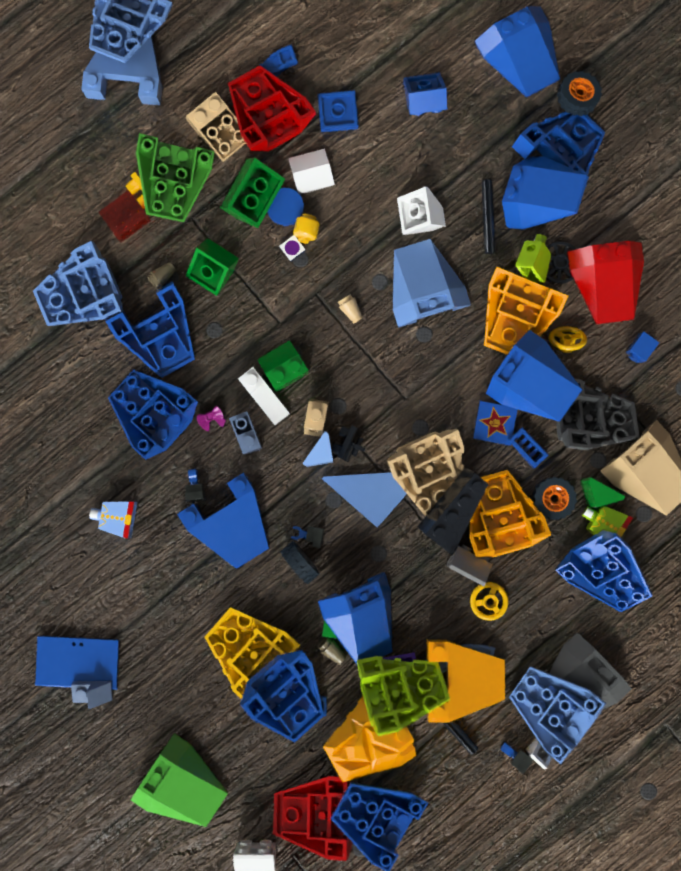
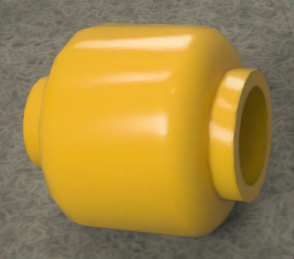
(306, 228)

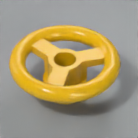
(567, 341)
(483, 602)

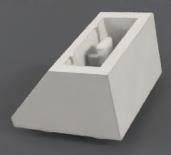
(255, 856)

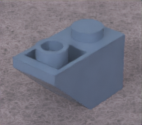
(245, 433)

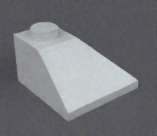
(420, 212)

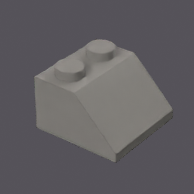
(470, 566)

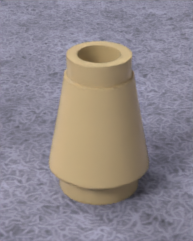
(350, 308)

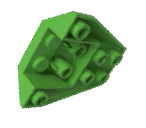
(171, 176)
(181, 785)

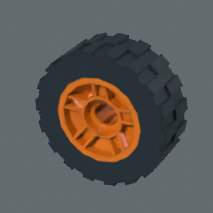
(579, 93)
(564, 493)

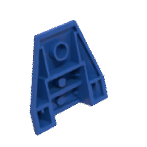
(522, 50)
(541, 192)
(284, 696)

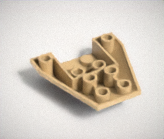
(649, 470)

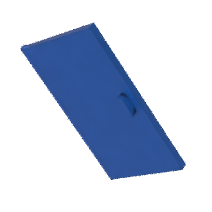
(87, 660)

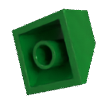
(211, 266)
(283, 366)

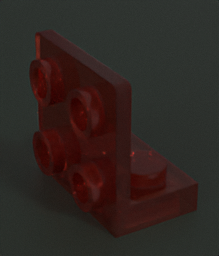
(124, 216)

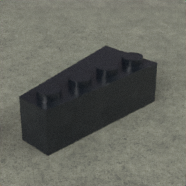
(454, 510)

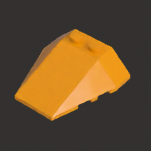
(517, 307)
(505, 518)

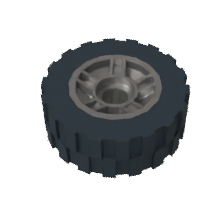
(300, 562)

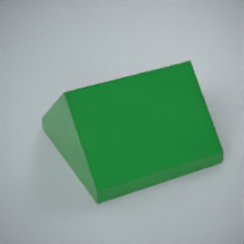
(598, 493)

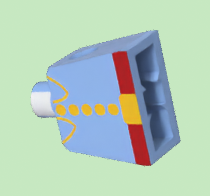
(116, 517)

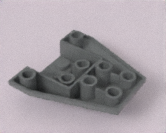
(586, 667)

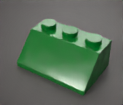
(252, 192)

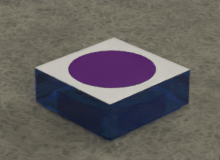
(292, 248)

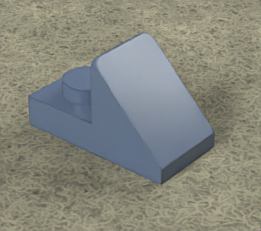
(92, 692)

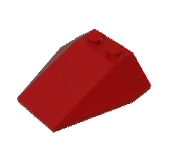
(268, 109)
(608, 279)
(305, 815)

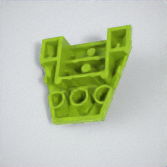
(400, 691)

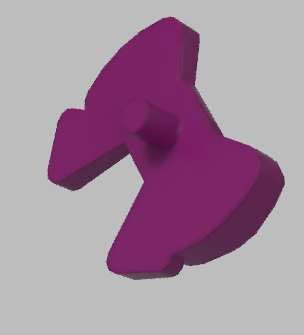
(204, 419)

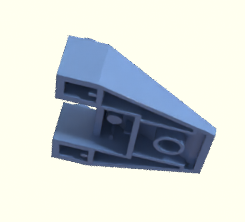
(139, 68)

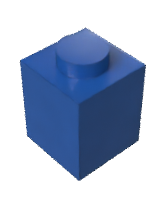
(642, 347)

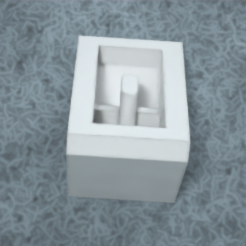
(538, 754)

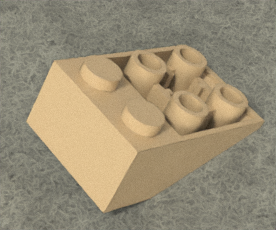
(217, 126)

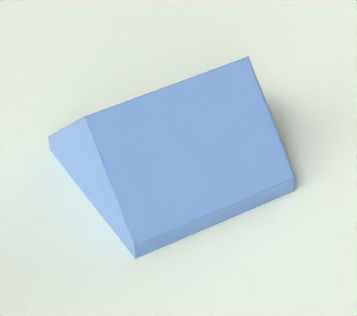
(320, 453)

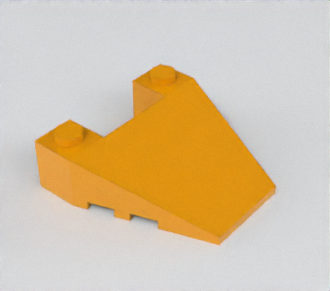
(472, 680)

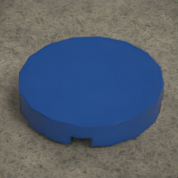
(286, 207)

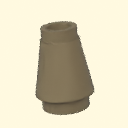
(161, 275)
(330, 649)

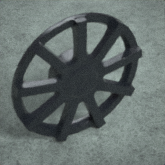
(560, 262)

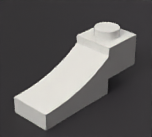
(263, 396)

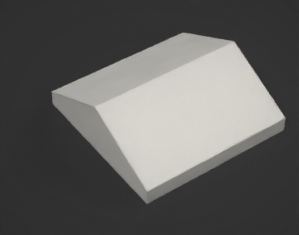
(311, 171)

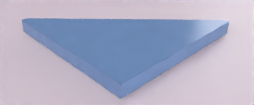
(370, 494)

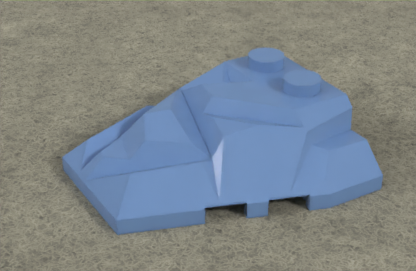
(125, 25)
(79, 289)

